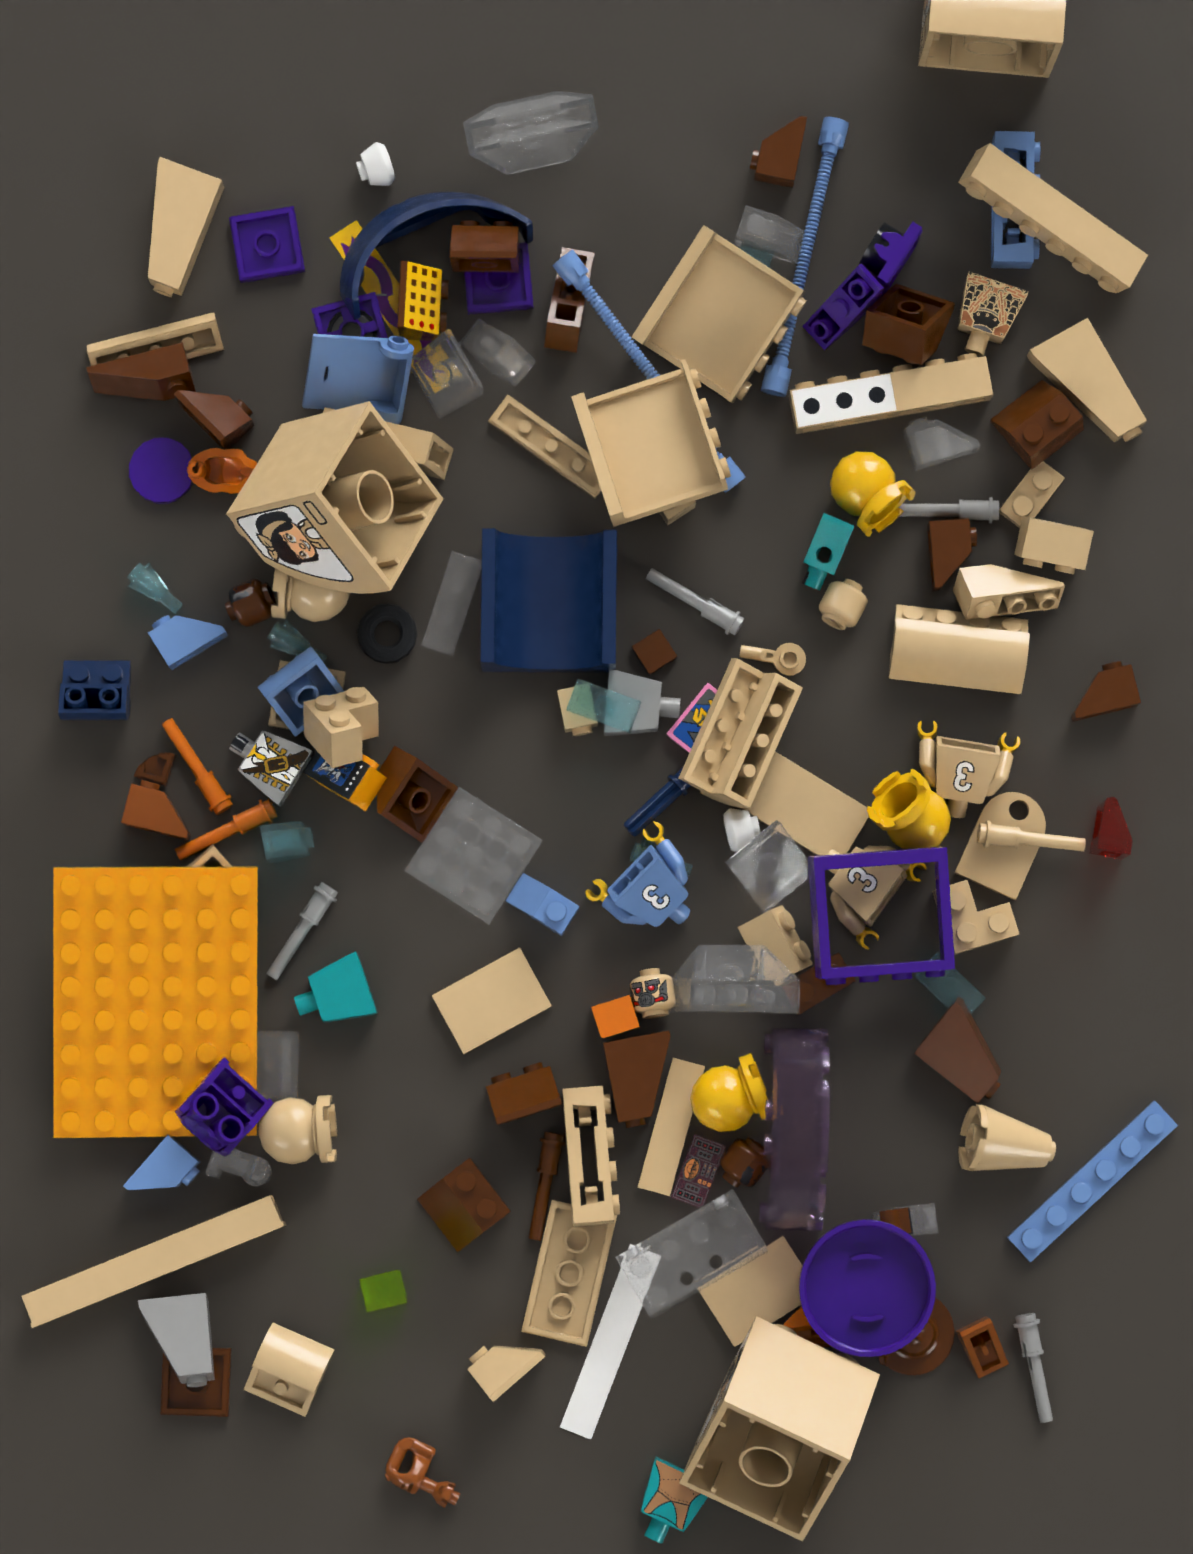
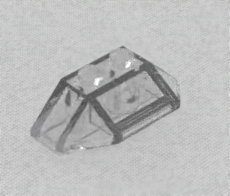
(532, 131)
(735, 982)

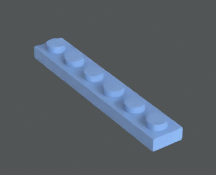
(1092, 1181)

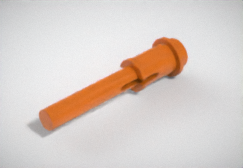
(206, 781)
(242, 823)

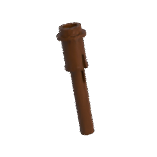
(547, 1166)

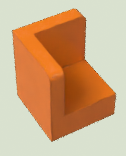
(615, 1016)

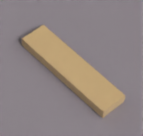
(546, 444)
(670, 1128)

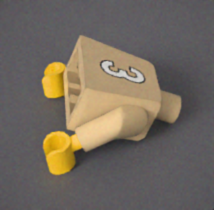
(963, 768)
(865, 891)

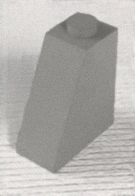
(183, 1334)

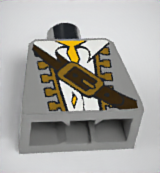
(271, 763)

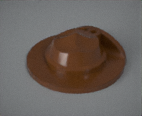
(928, 1348)

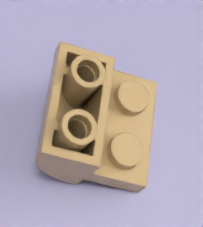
(288, 1369)

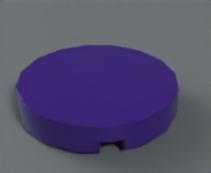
(160, 470)

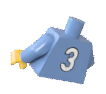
(649, 887)

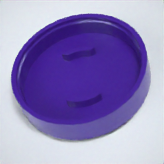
(867, 1288)

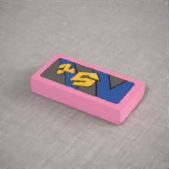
(689, 723)

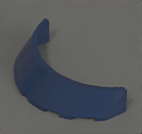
(409, 217)

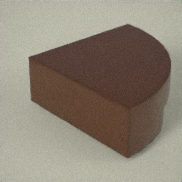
(156, 768)

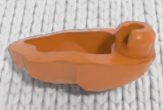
(220, 470)

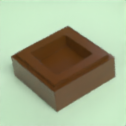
(654, 652)

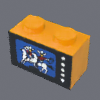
(353, 782)

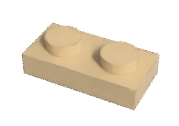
(1031, 493)

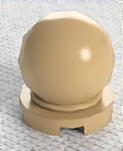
(305, 600)
(297, 1130)

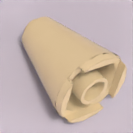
(1002, 1142)

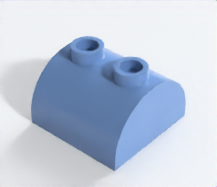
(298, 682)

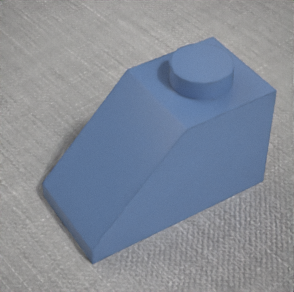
(184, 638)
(543, 904)
(165, 1167)

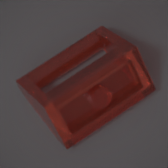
(1110, 831)

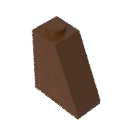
(961, 1053)
(635, 1074)

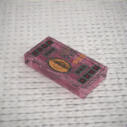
(698, 1171)

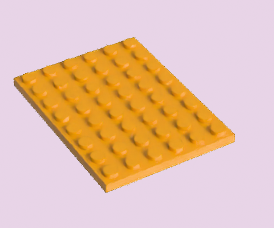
(149, 993)

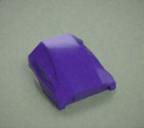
(222, 1109)

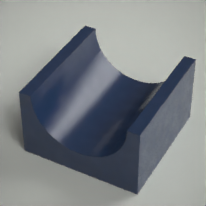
(548, 603)

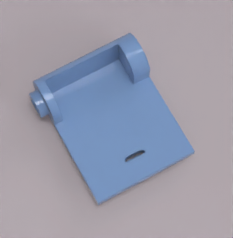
(359, 373)

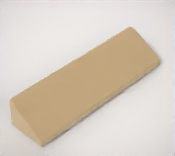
(198, 334)

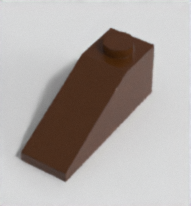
(567, 309)
(145, 375)

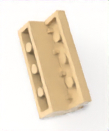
(959, 652)
(740, 734)

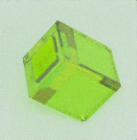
(383, 1290)

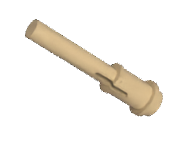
(1013, 836)

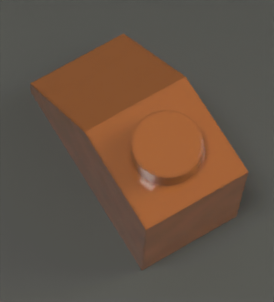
(153, 811)

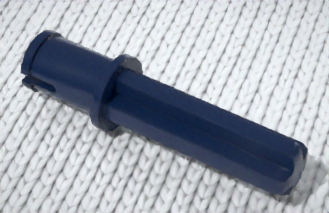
(657, 804)

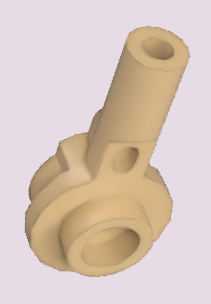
(787, 658)

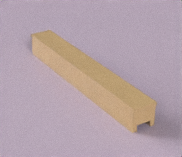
(153, 1261)

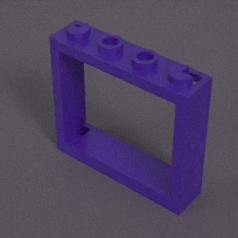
(899, 970)

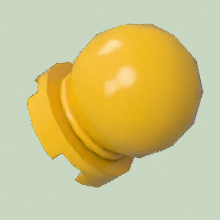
(867, 488)
(910, 811)
(729, 1096)

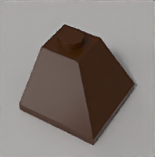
(217, 415)
(412, 794)

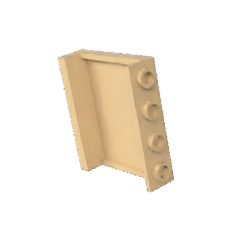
(720, 314)
(652, 445)

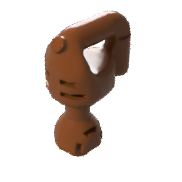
(415, 1479)

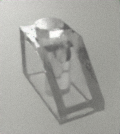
(769, 234)
(497, 352)
(936, 443)

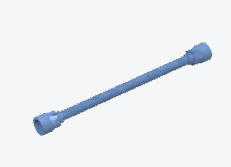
(831, 139)
(574, 272)

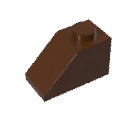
(780, 154)
(949, 546)
(1108, 692)

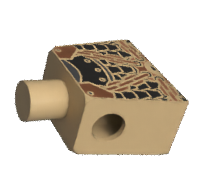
(988, 311)

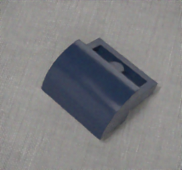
(95, 690)

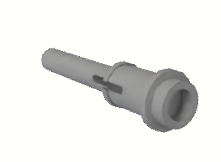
(965, 509)
(709, 609)
(310, 916)
(1032, 1349)

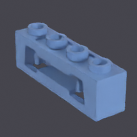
(1014, 254)

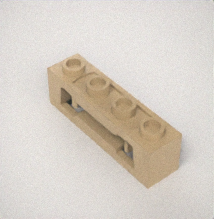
(585, 1100)

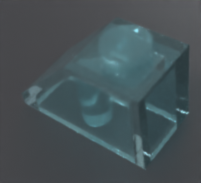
(286, 841)

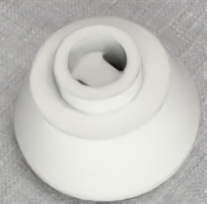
(376, 166)
(740, 828)

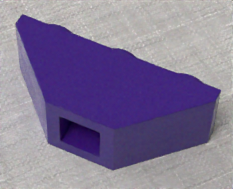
(844, 307)

